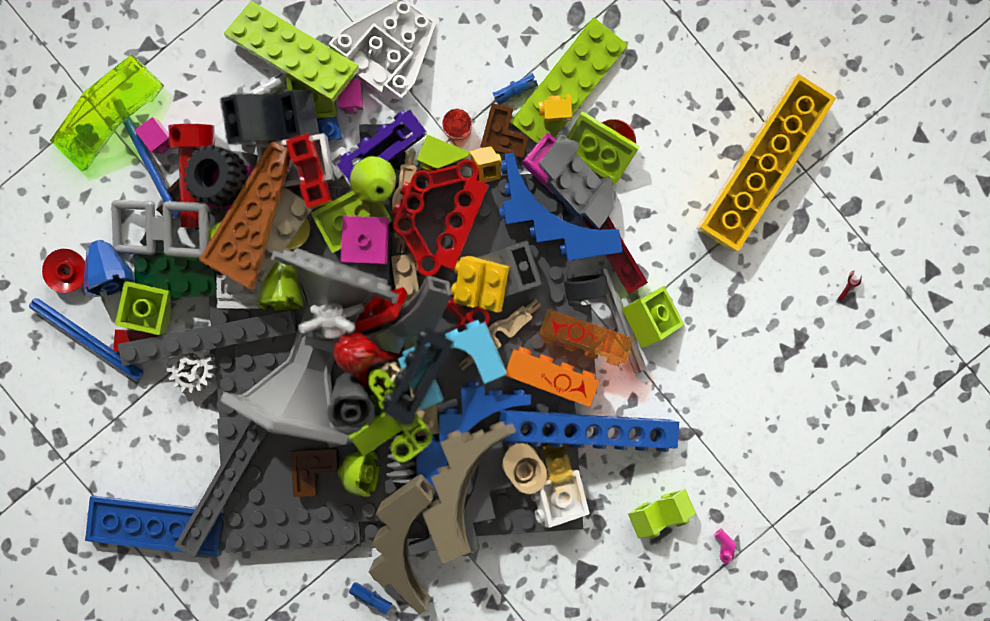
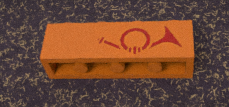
(552, 377)

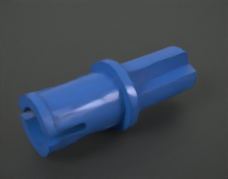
(370, 598)

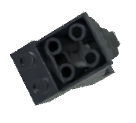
(268, 117)

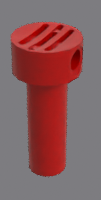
(187, 139)

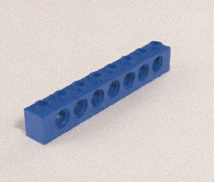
(666, 430)

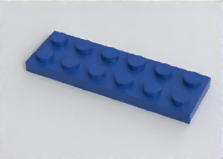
(144, 524)

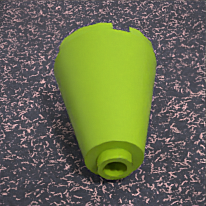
(373, 179)
(280, 289)

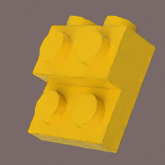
(480, 283)

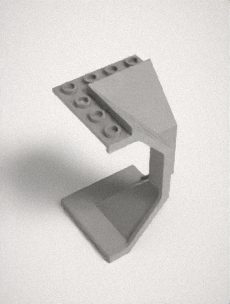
(299, 390)

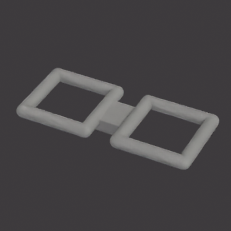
(159, 227)

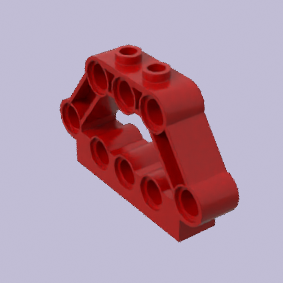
(436, 179)

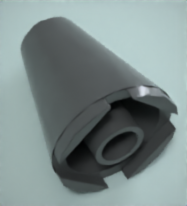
(349, 405)

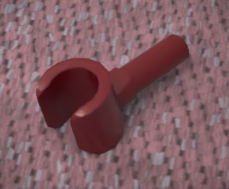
(851, 283)

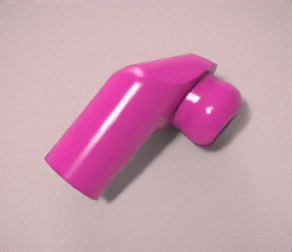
(727, 548)

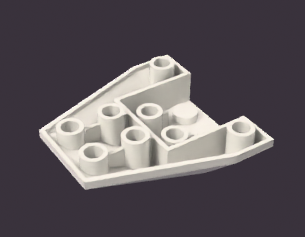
(387, 46)

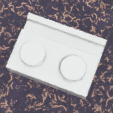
(235, 295)

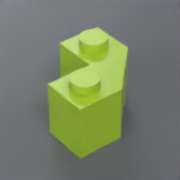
(652, 517)

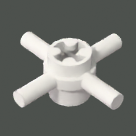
(331, 319)

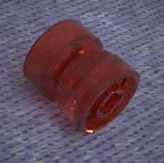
(457, 125)

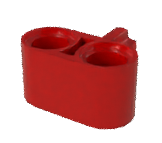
(462, 315)

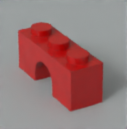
(313, 182)

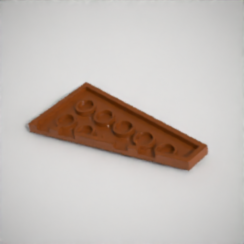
(244, 231)

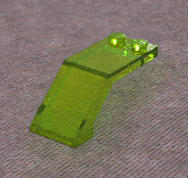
(103, 109)

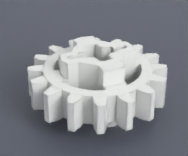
(199, 374)

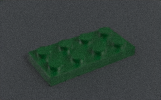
(176, 274)

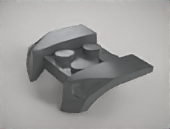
(576, 183)

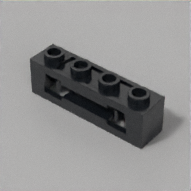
(402, 380)

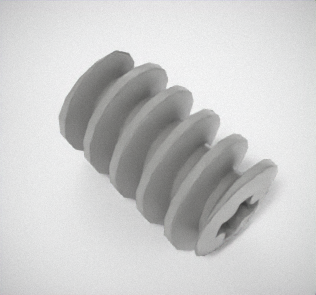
(400, 469)

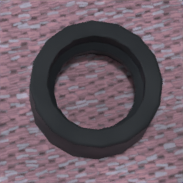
(586, 287)

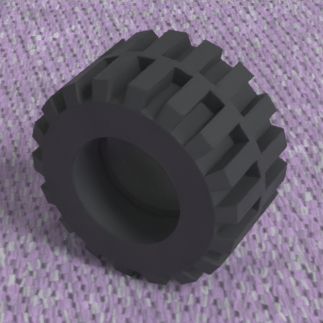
(201, 170)

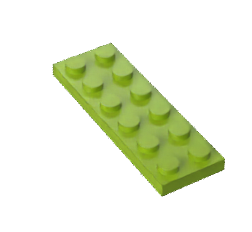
(291, 51)
(573, 74)

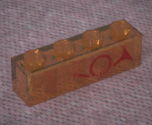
(585, 336)

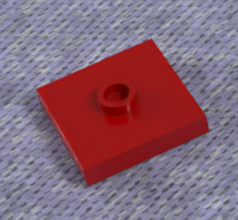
(380, 311)

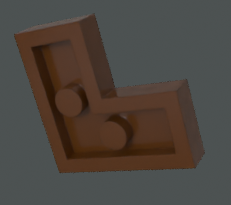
(497, 133)
(306, 465)

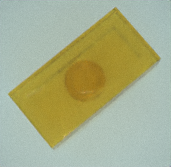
(558, 466)

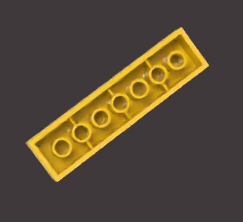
(766, 163)

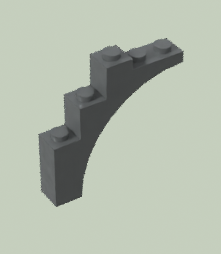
(420, 312)
(479, 503)

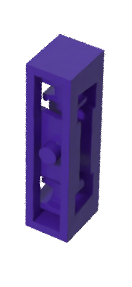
(382, 135)

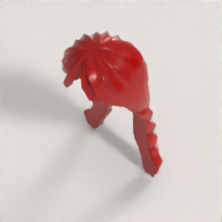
(357, 353)

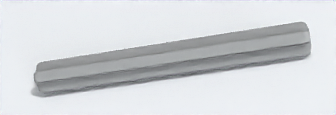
(621, 323)

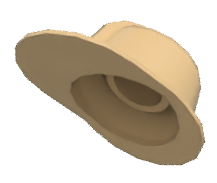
(524, 468)

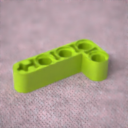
(408, 437)

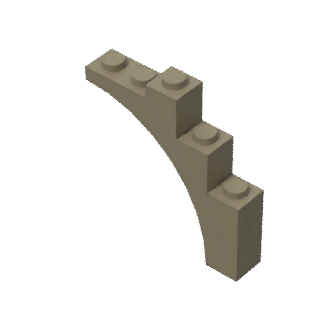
(446, 514)
(394, 563)

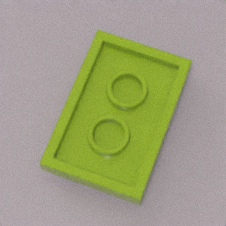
(602, 147)
(330, 217)

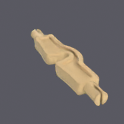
(406, 173)
(508, 326)

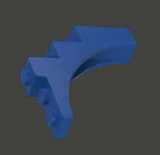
(523, 207)
(475, 407)

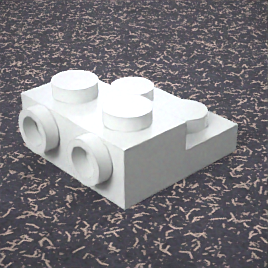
(560, 503)

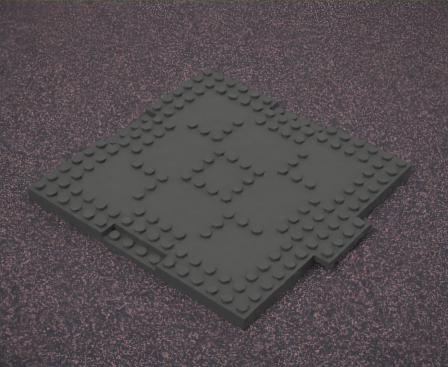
(262, 506)

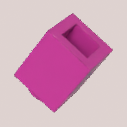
(351, 97)
(154, 136)

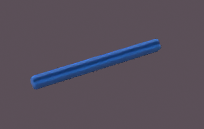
(84, 338)

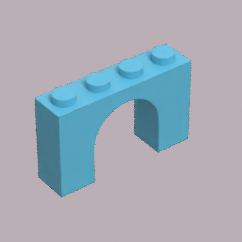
(475, 341)

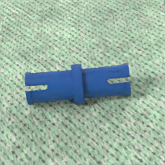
(515, 89)

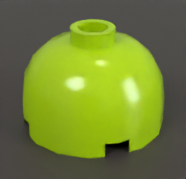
(359, 473)

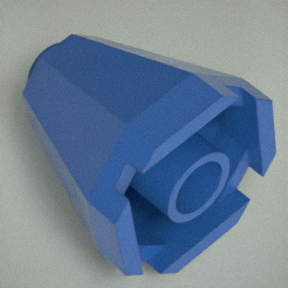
(104, 270)

